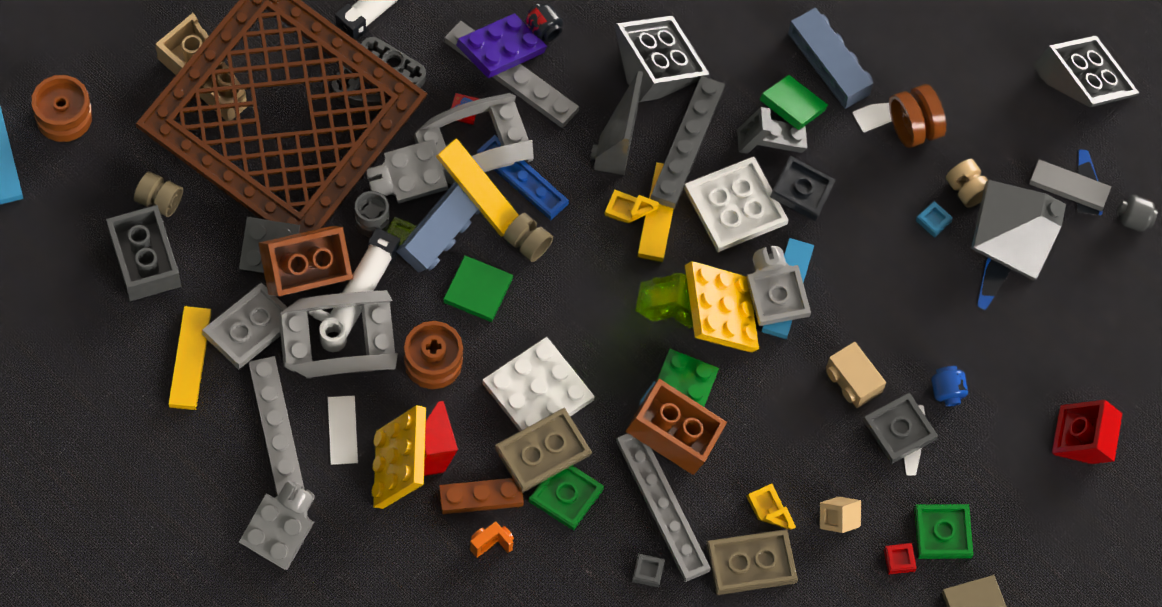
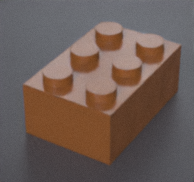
(305, 260)
(676, 426)

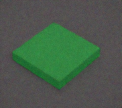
(793, 102)
(478, 288)
(567, 496)
(943, 531)

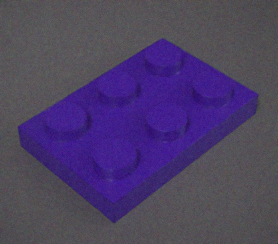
(501, 45)

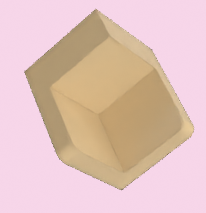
(840, 514)

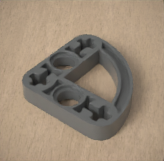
(382, 47)

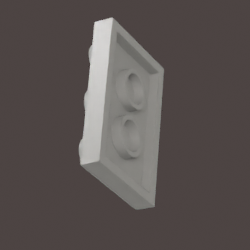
(246, 326)

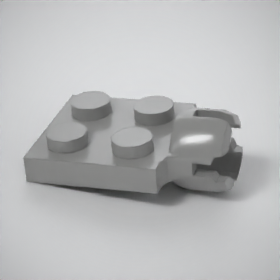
(409, 173)
(776, 288)
(280, 525)

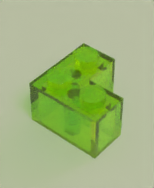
(665, 299)

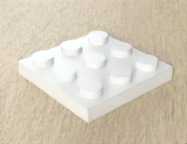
(735, 204)
(537, 386)

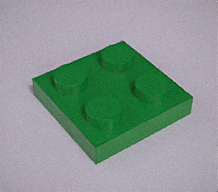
(688, 376)

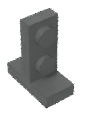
(770, 133)

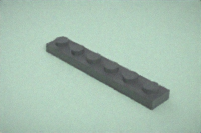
(687, 142)

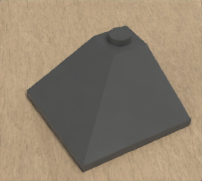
(662, 55)
(1084, 72)
(616, 138)
(1017, 227)

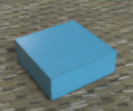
(934, 219)

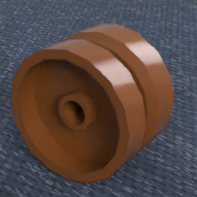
(62, 108)
(917, 115)
(433, 355)

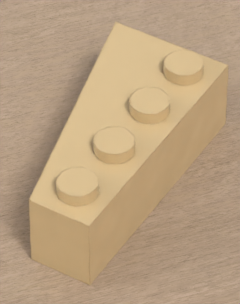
(180, 45)

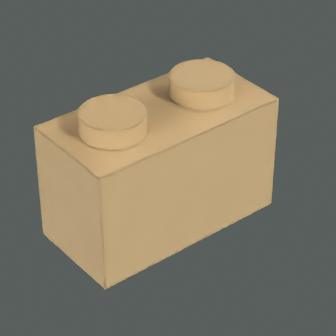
(855, 375)

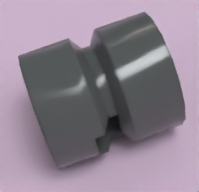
(371, 213)

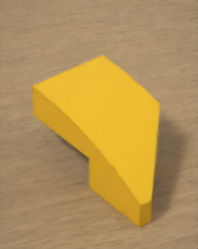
(629, 208)
(769, 507)

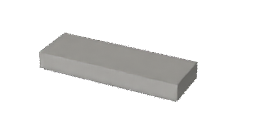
(1070, 185)

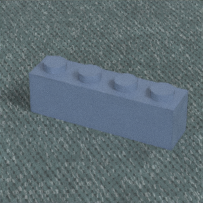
(830, 57)
(438, 229)

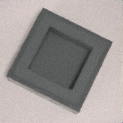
(648, 570)

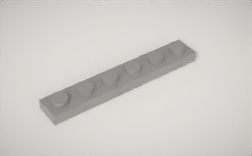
(526, 85)
(275, 422)
(664, 507)

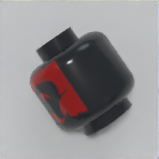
(544, 22)

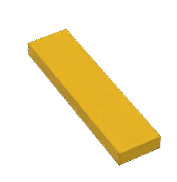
(477, 186)
(655, 227)
(189, 358)

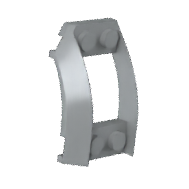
(507, 123)
(377, 334)

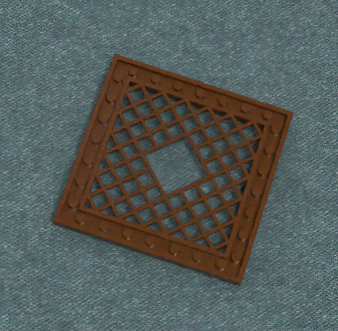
(161, 126)

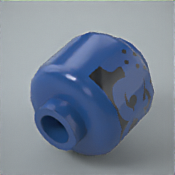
(949, 385)

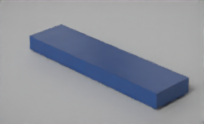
(530, 184)

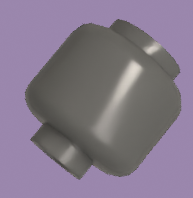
(1137, 213)

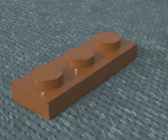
(480, 496)

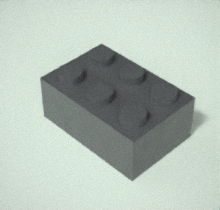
(143, 253)

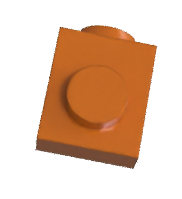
(486, 538)

